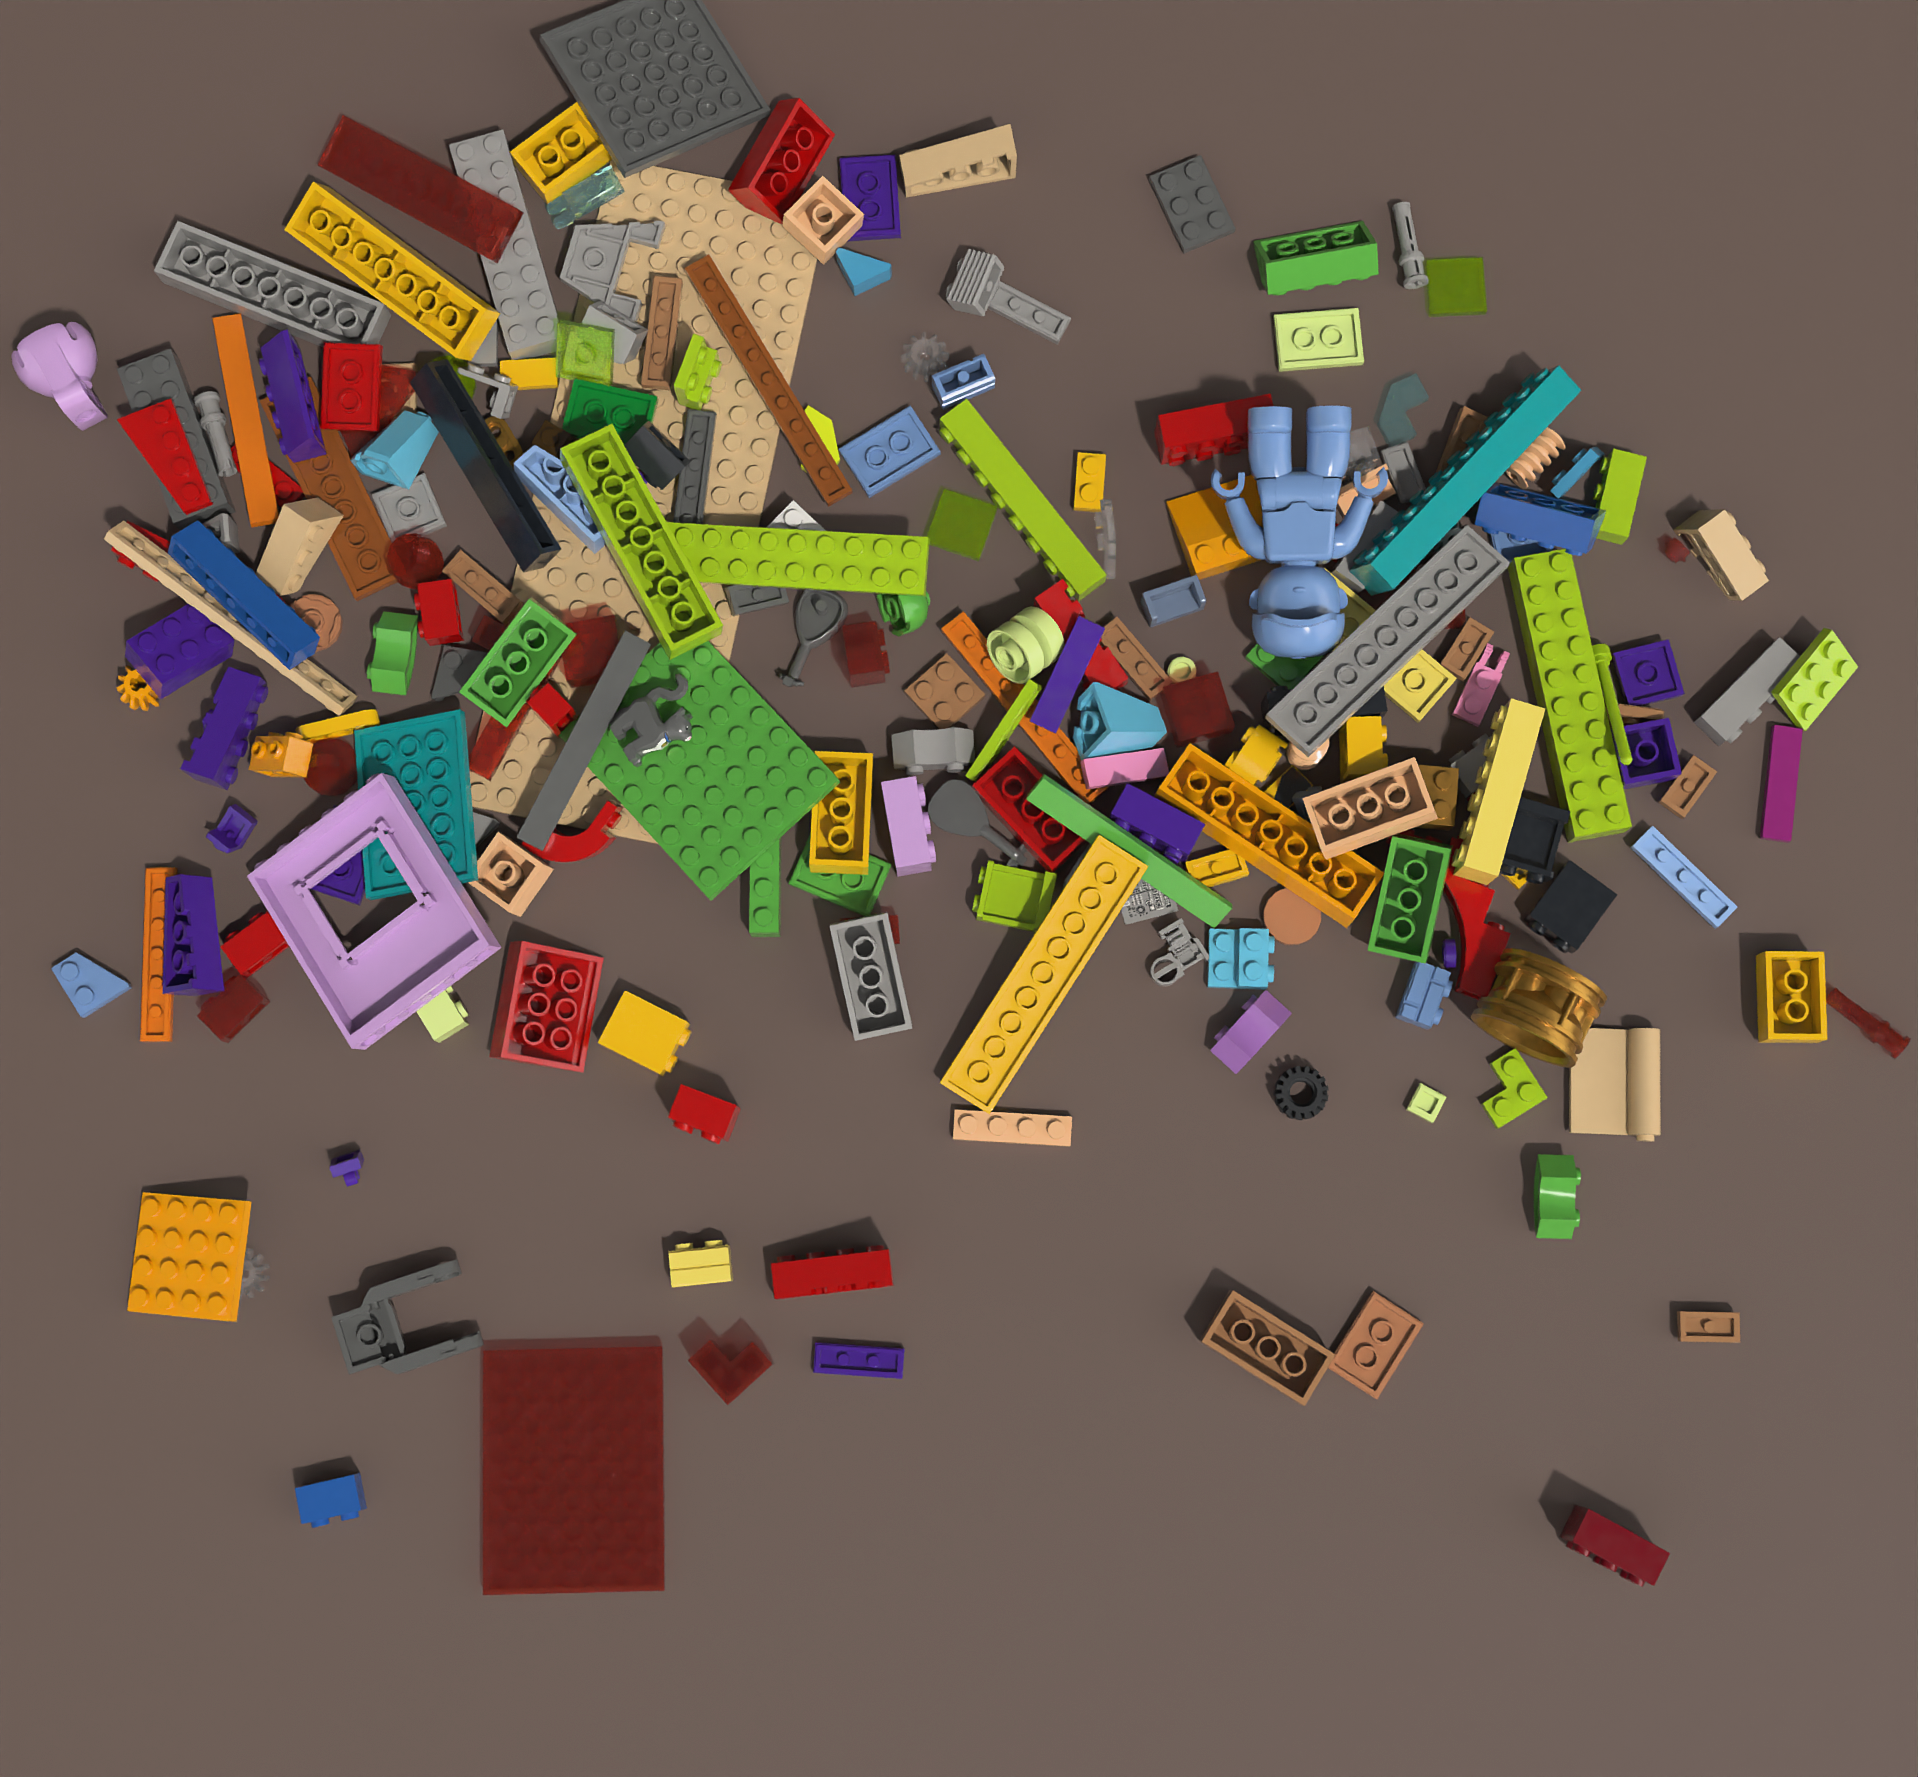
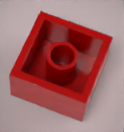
(703, 1113)

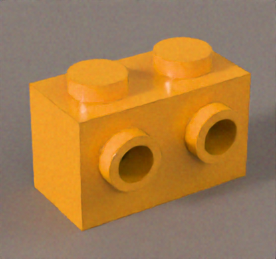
(281, 755)

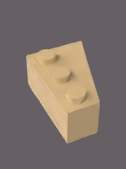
(296, 544)
(1725, 552)

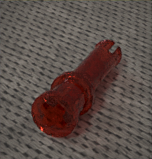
(1877, 1030)

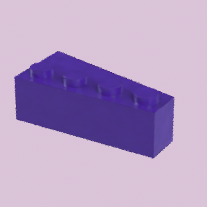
(226, 729)
(191, 937)

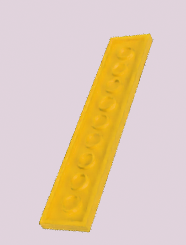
(1043, 974)

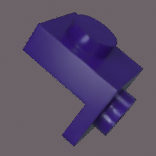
(232, 830)

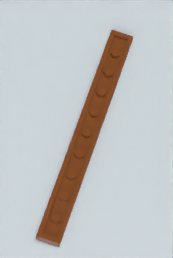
(768, 380)

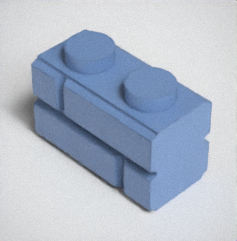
(963, 381)
(1423, 995)

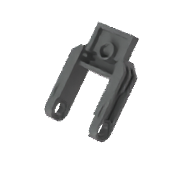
(374, 1335)

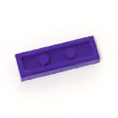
(858, 1360)

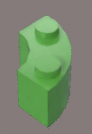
(393, 653)
(1555, 1196)

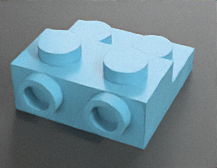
(1240, 958)

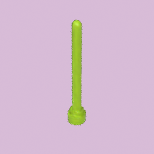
(1603, 657)

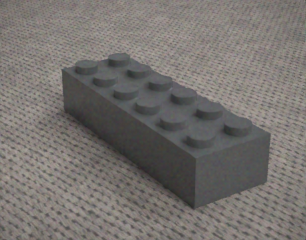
(160, 379)

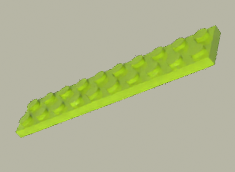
(805, 558)

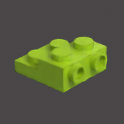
(696, 374)

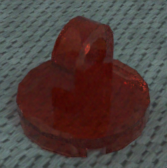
(414, 560)
(331, 767)

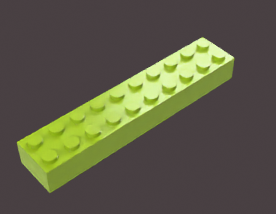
(1571, 693)

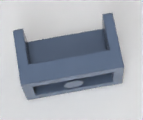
(1173, 601)

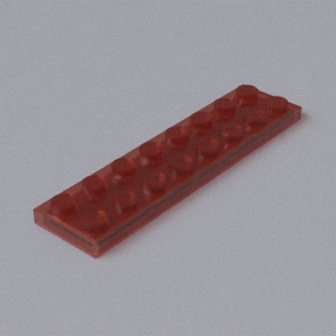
(420, 189)

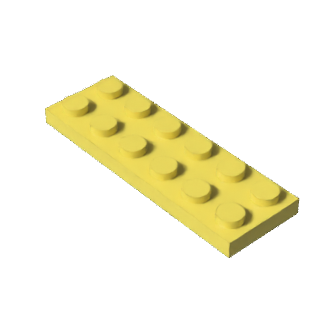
(1418, 682)

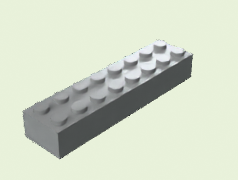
(519, 278)
(268, 290)

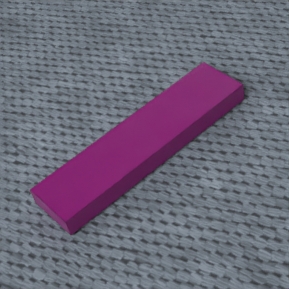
(1781, 783)

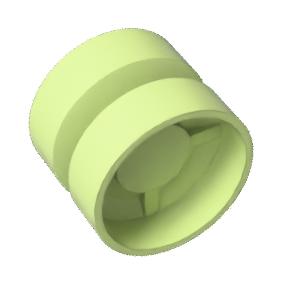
(1025, 644)

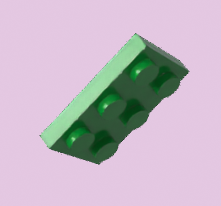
(599, 405)

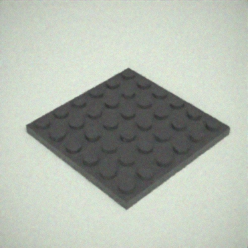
(654, 79)

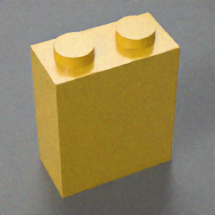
(645, 1034)

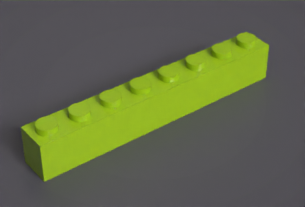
(1022, 500)

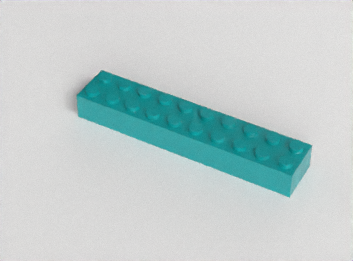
(1464, 479)

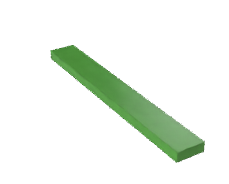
(1160, 874)

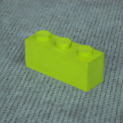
(1618, 493)

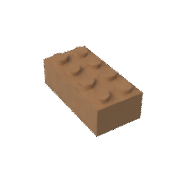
(1267, 1348)

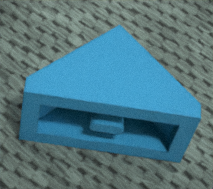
(862, 271)

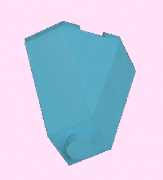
(397, 449)
(1115, 723)

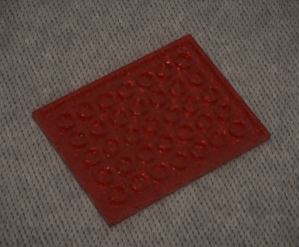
(573, 1470)

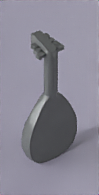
(818, 619)
(961, 812)

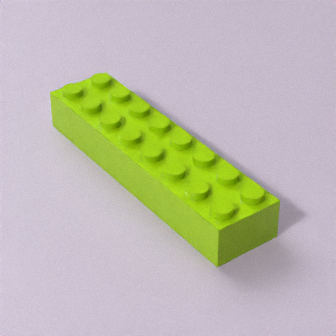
(641, 541)

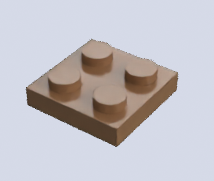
(944, 693)

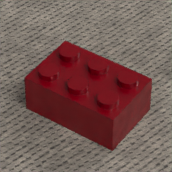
(1614, 1546)

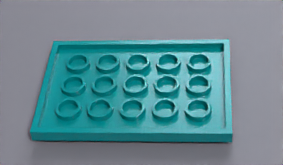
(433, 770)

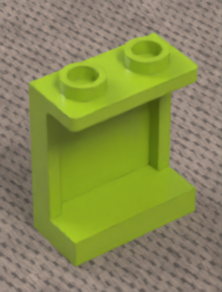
(1013, 896)

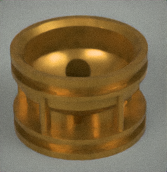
(1539, 1007)

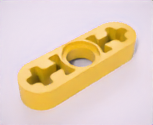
(338, 726)

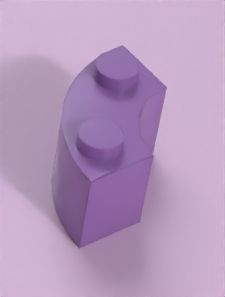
(1250, 1031)

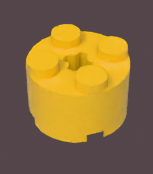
(1257, 755)

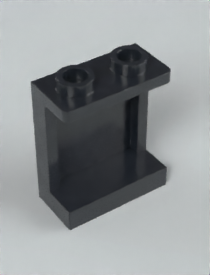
(1534, 841)
(1570, 908)

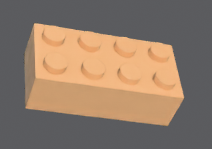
(1370, 808)

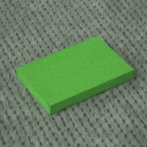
(849, 891)

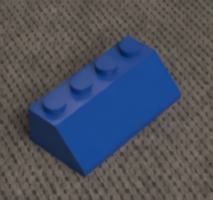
(1539, 518)

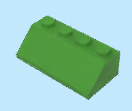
(1316, 258)
(518, 662)

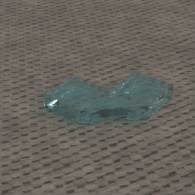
(1401, 397)

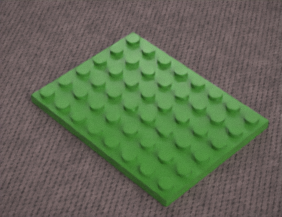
(725, 789)

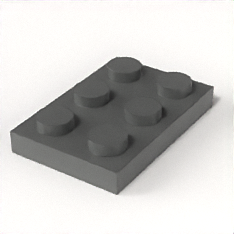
(1192, 204)

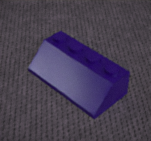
(292, 398)

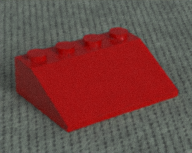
(546, 1006)

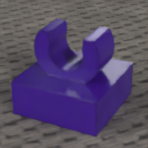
(348, 1167)

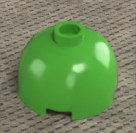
(903, 611)

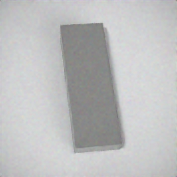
(1029, 312)

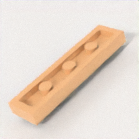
(1012, 1128)

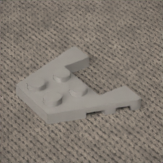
(598, 258)

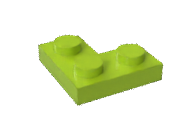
(1520, 1090)

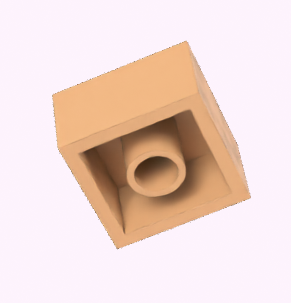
(823, 220)
(510, 874)

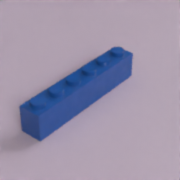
(243, 594)

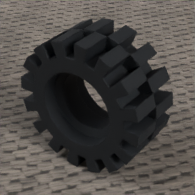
(1318, 1088)

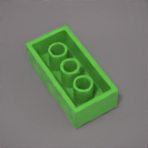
(1410, 898)

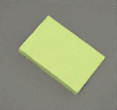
(1318, 339)

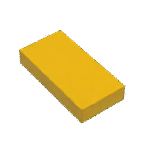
(531, 373)

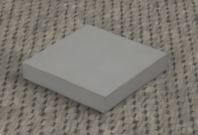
(409, 510)

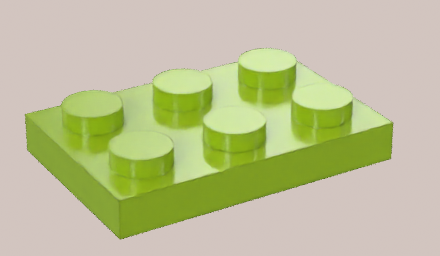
(1814, 679)

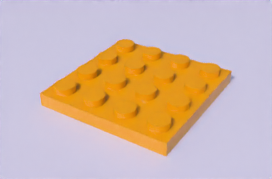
(189, 1256)

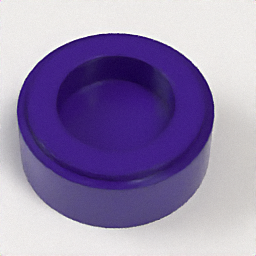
(1449, 953)

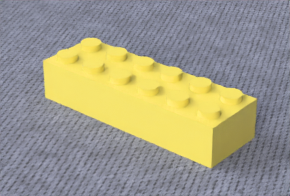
(1498, 792)

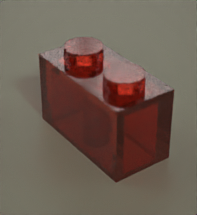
(232, 1008)

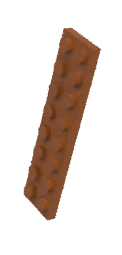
(360, 537)

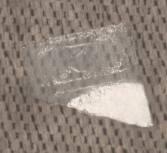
(1107, 538)

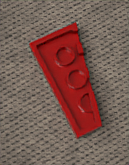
(165, 446)

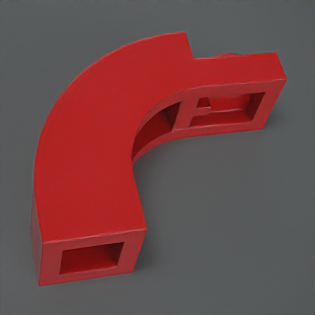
(586, 844)

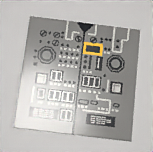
(1146, 903)

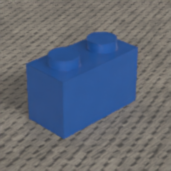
(330, 1499)

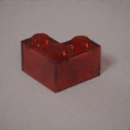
(864, 654)
(728, 1376)

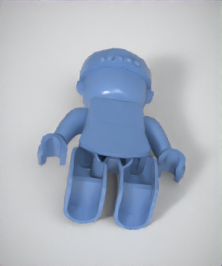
(1298, 601)

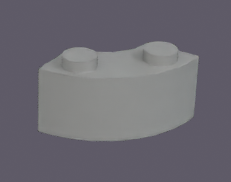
(933, 750)

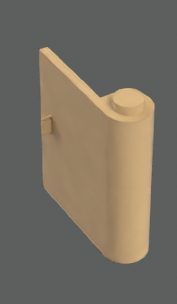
(1617, 1084)

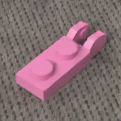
(1480, 688)

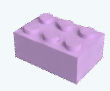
(908, 825)

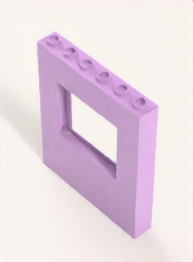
(409, 956)

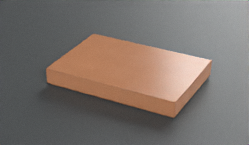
(1374, 1345)

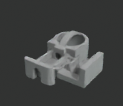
(1184, 953)

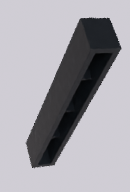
(485, 465)

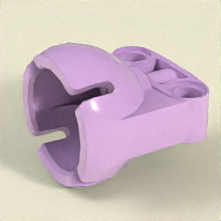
(62, 369)

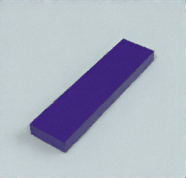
(1067, 674)

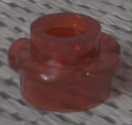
(1676, 551)

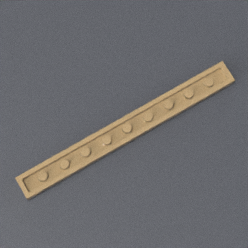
(173, 576)

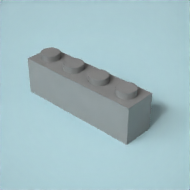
(1747, 693)

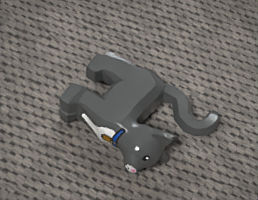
(646, 720)

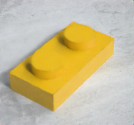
(1089, 481)
(1217, 868)

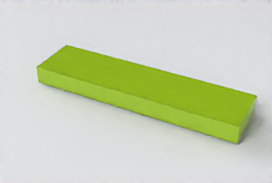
(1004, 730)

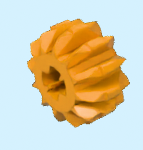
(133, 695)

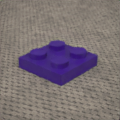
(1647, 674)

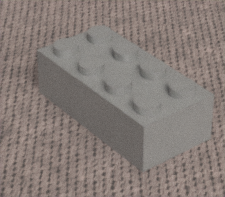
(871, 976)

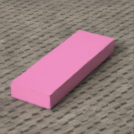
(1124, 768)

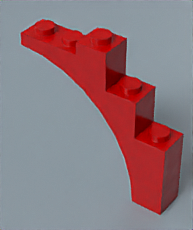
(1479, 941)

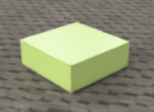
(1426, 1103)

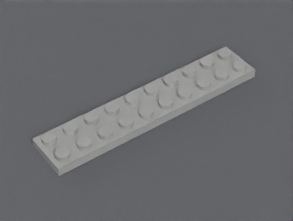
(1387, 641)

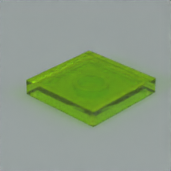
(1456, 287)
(585, 352)
(961, 524)

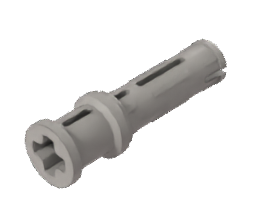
(1411, 257)
(214, 423)

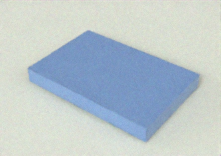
(889, 451)

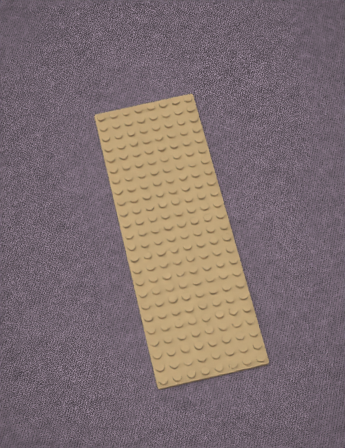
(773, 285)

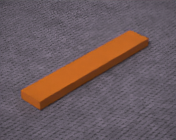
(155, 1006)

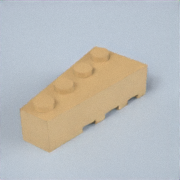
(960, 162)

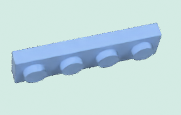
(1683, 877)

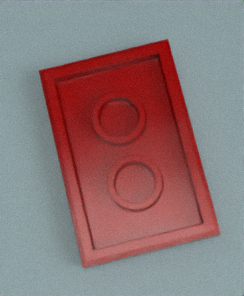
(351, 387)

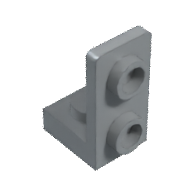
(501, 401)

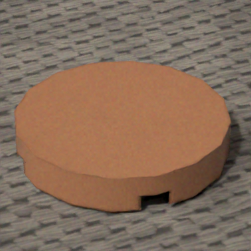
(322, 616)
(1290, 918)

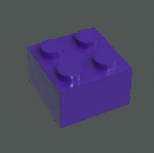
(1652, 754)

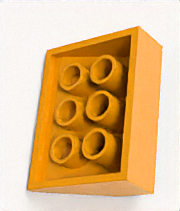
(1207, 531)

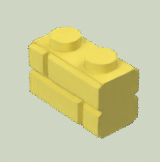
(700, 1265)

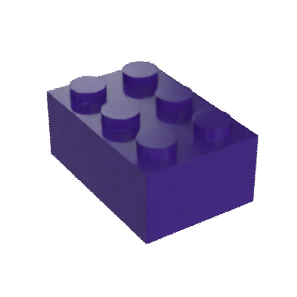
(178, 650)
(1157, 823)

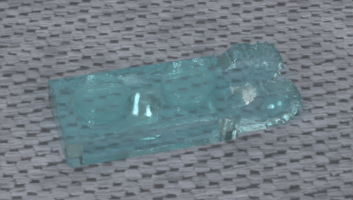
(585, 197)

